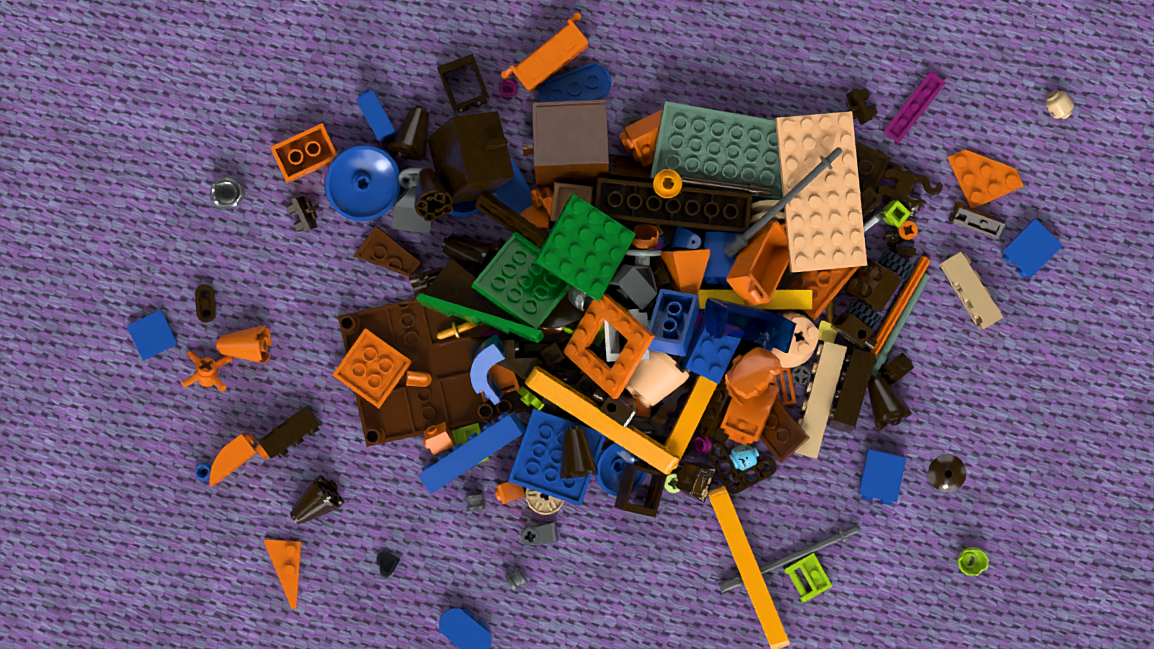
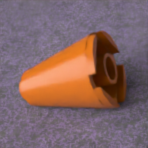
(246, 344)

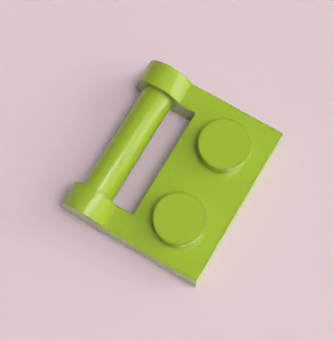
(814, 575)

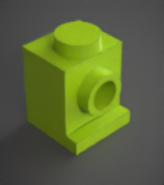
(895, 213)

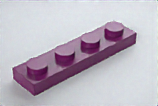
(914, 107)

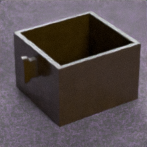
(471, 155)

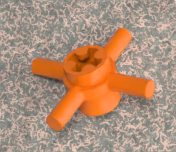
(206, 371)

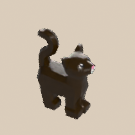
(903, 186)

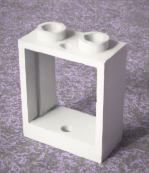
(612, 336)

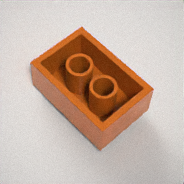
(304, 153)

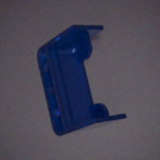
(748, 324)

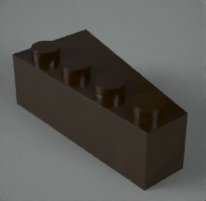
(852, 390)

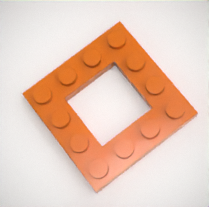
(639, 338)

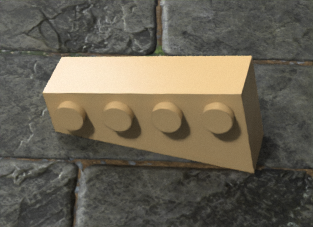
(971, 291)

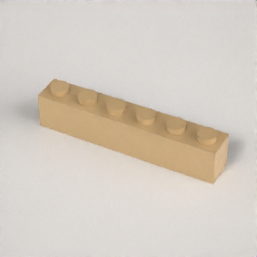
(820, 396)

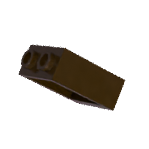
(458, 64)
(654, 492)

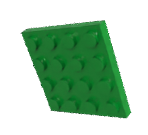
(585, 247)
(520, 284)

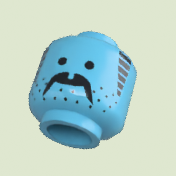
(744, 456)

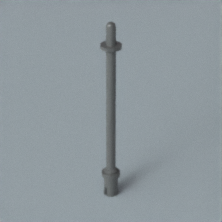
(742, 239)
(737, 581)

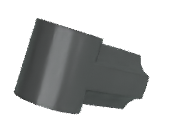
(641, 424)

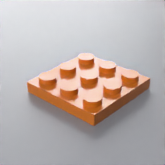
(372, 368)

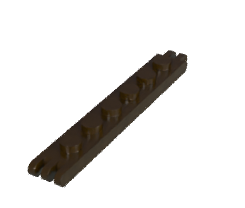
(720, 396)

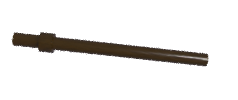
(750, 188)

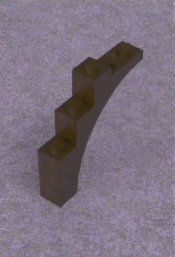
(519, 363)

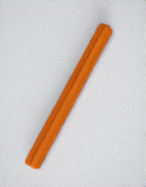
(900, 303)

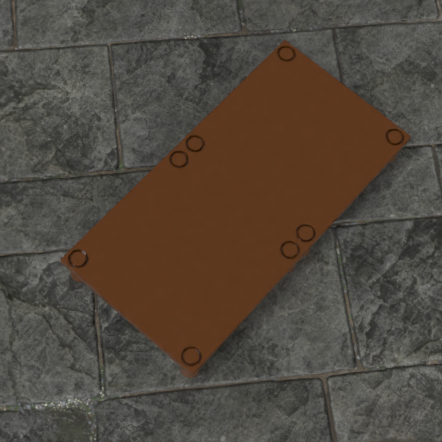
(450, 395)

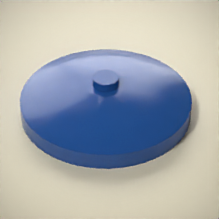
(362, 182)

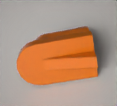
(418, 379)

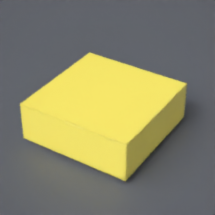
(826, 333)

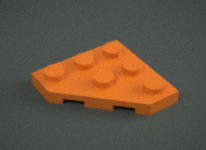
(982, 177)

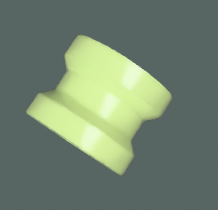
(670, 483)

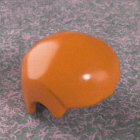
(646, 236)

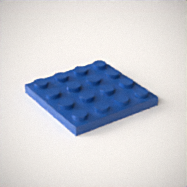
(540, 457)

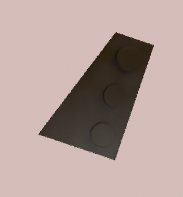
(290, 433)

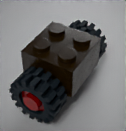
(876, 285)

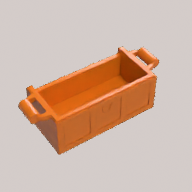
(550, 56)
(760, 264)

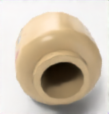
(1059, 104)

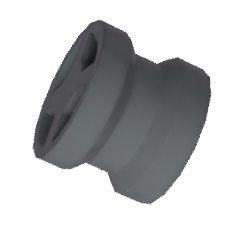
(800, 377)
(475, 502)
(515, 579)

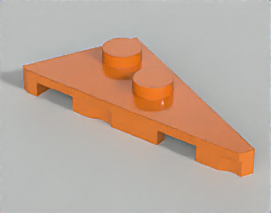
(286, 561)

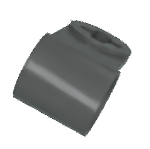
(543, 534)

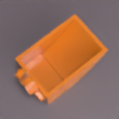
(642, 138)
(747, 422)
(233, 456)

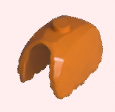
(751, 375)

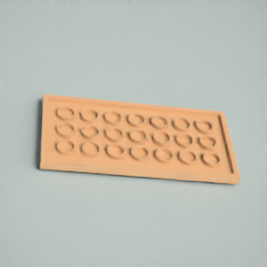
(826, 216)

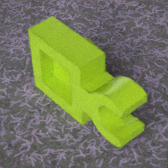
(528, 398)

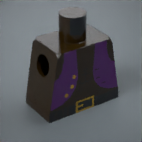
(619, 410)

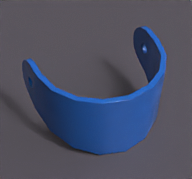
(683, 240)

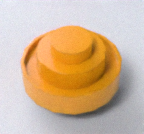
(667, 183)

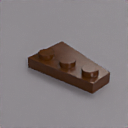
(388, 253)

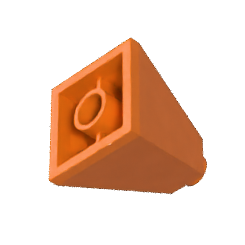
(686, 268)

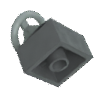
(404, 210)
(635, 283)

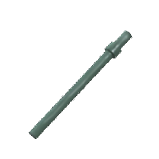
(881, 357)

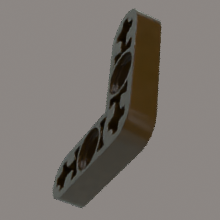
(740, 477)

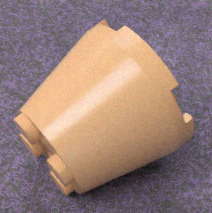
(803, 340)
(655, 378)

